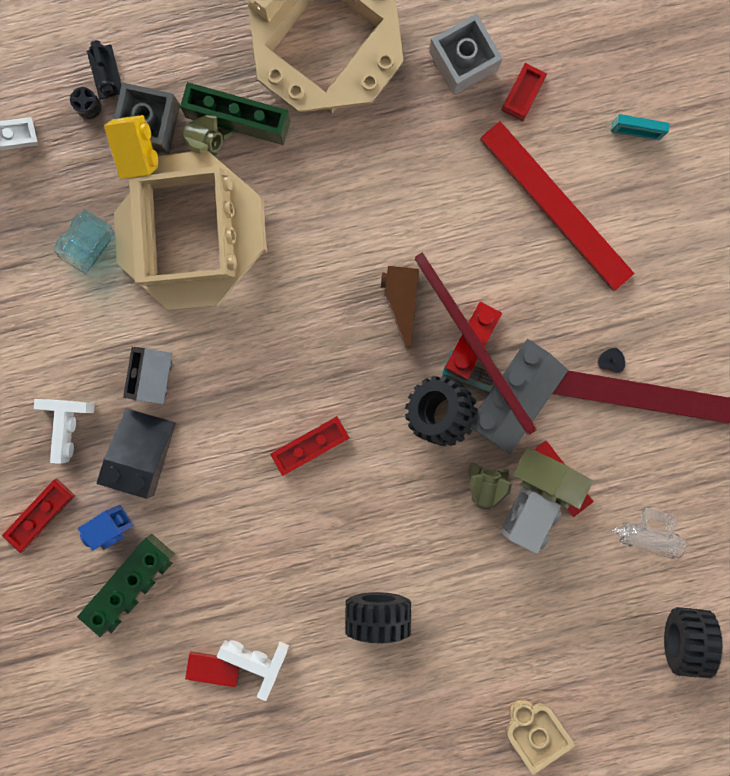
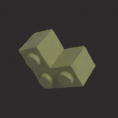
(556, 480)

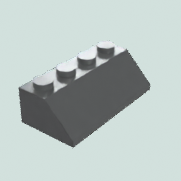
(532, 379)

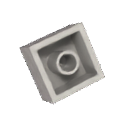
(465, 54)
(530, 520)

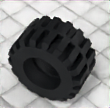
(424, 404)
(378, 617)
(693, 642)

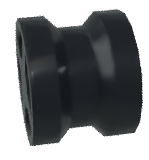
(80, 98)

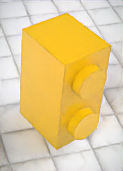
(131, 146)

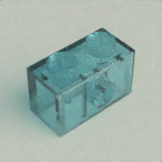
(84, 241)

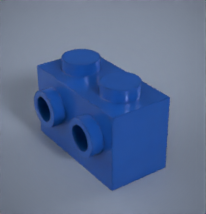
(105, 528)

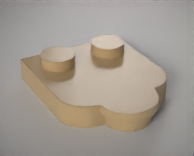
(537, 734)

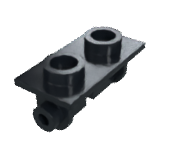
(104, 70)

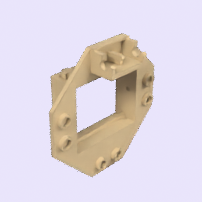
(357, 82)
(239, 231)

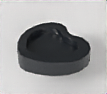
(612, 359)

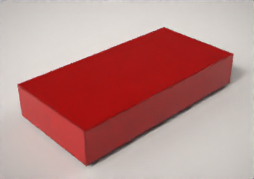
(524, 92)
(211, 670)

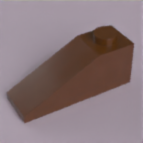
(401, 292)

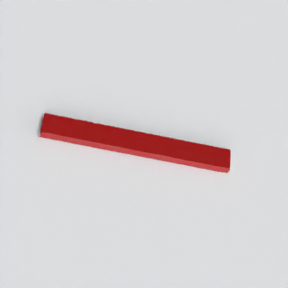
(556, 206)

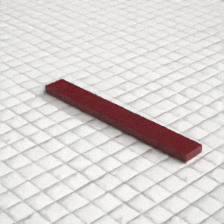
(475, 344)
(645, 396)

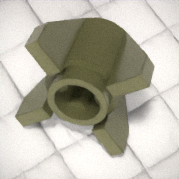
(204, 135)
(488, 486)

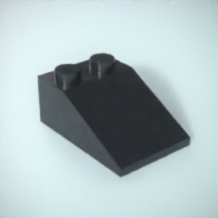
(136, 454)

